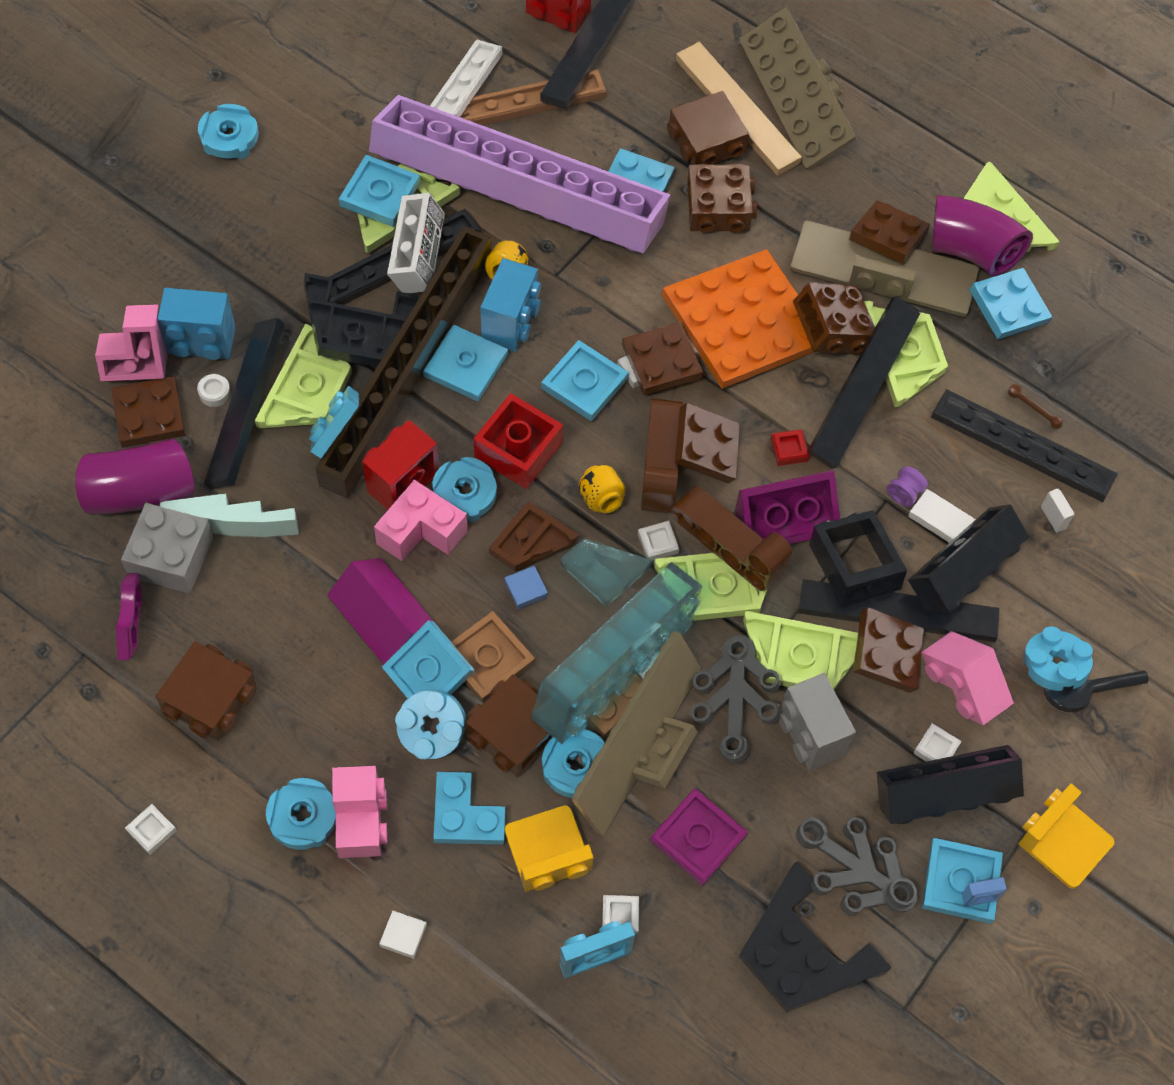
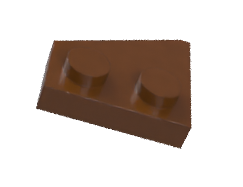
(531, 538)

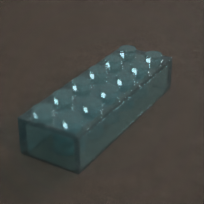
(615, 653)

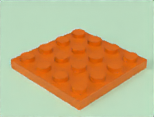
(740, 317)

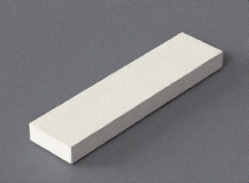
(467, 78)

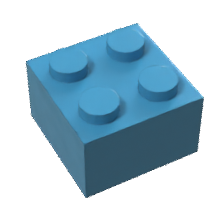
(510, 304)
(196, 323)

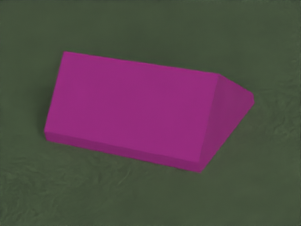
(789, 506)
(377, 606)

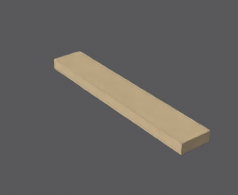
(762, 133)

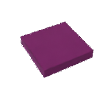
(698, 837)

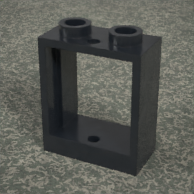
(862, 584)

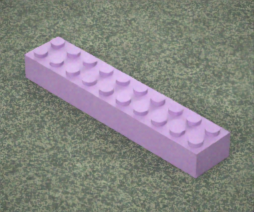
(519, 173)

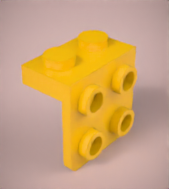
(1065, 838)
(548, 848)

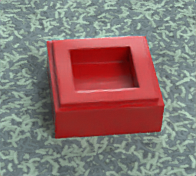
(789, 447)

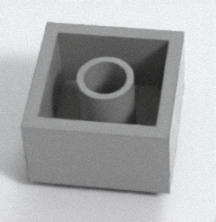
(168, 547)
(816, 722)

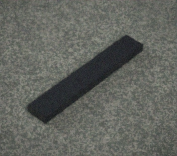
(584, 52)
(373, 270)
(863, 382)
(244, 404)
(1024, 445)
(967, 619)

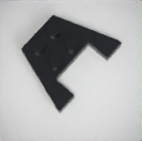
(350, 331)
(792, 959)

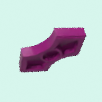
(129, 616)

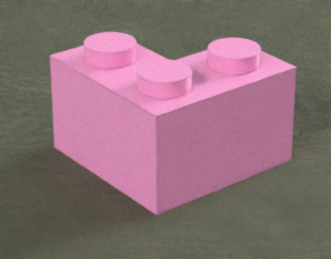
(137, 351)
(420, 515)
(971, 673)
(358, 806)

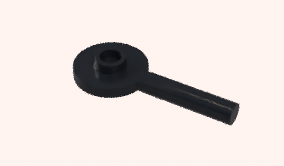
(1078, 699)

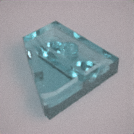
(604, 569)

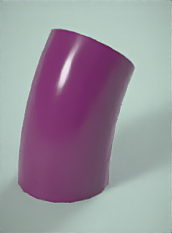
(978, 234)
(133, 476)

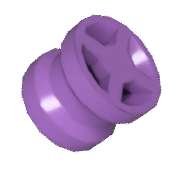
(907, 486)

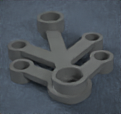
(735, 692)
(860, 868)

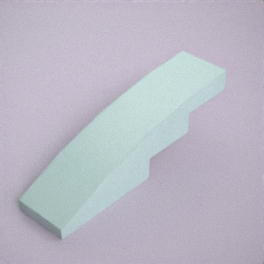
(237, 519)

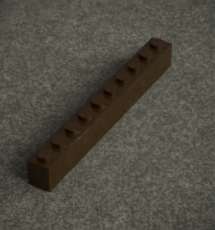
(404, 361)

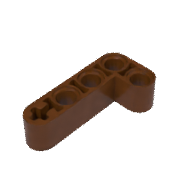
(660, 465)
(742, 549)

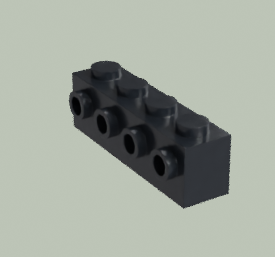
(969, 559)
(950, 784)

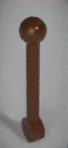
(1015, 391)

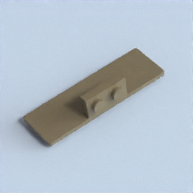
(799, 88)
(921, 280)
(645, 740)

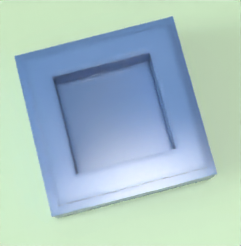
(526, 587)
(984, 891)

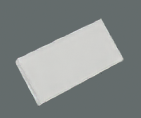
(940, 516)

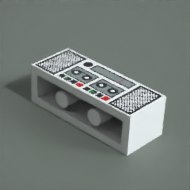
(415, 242)

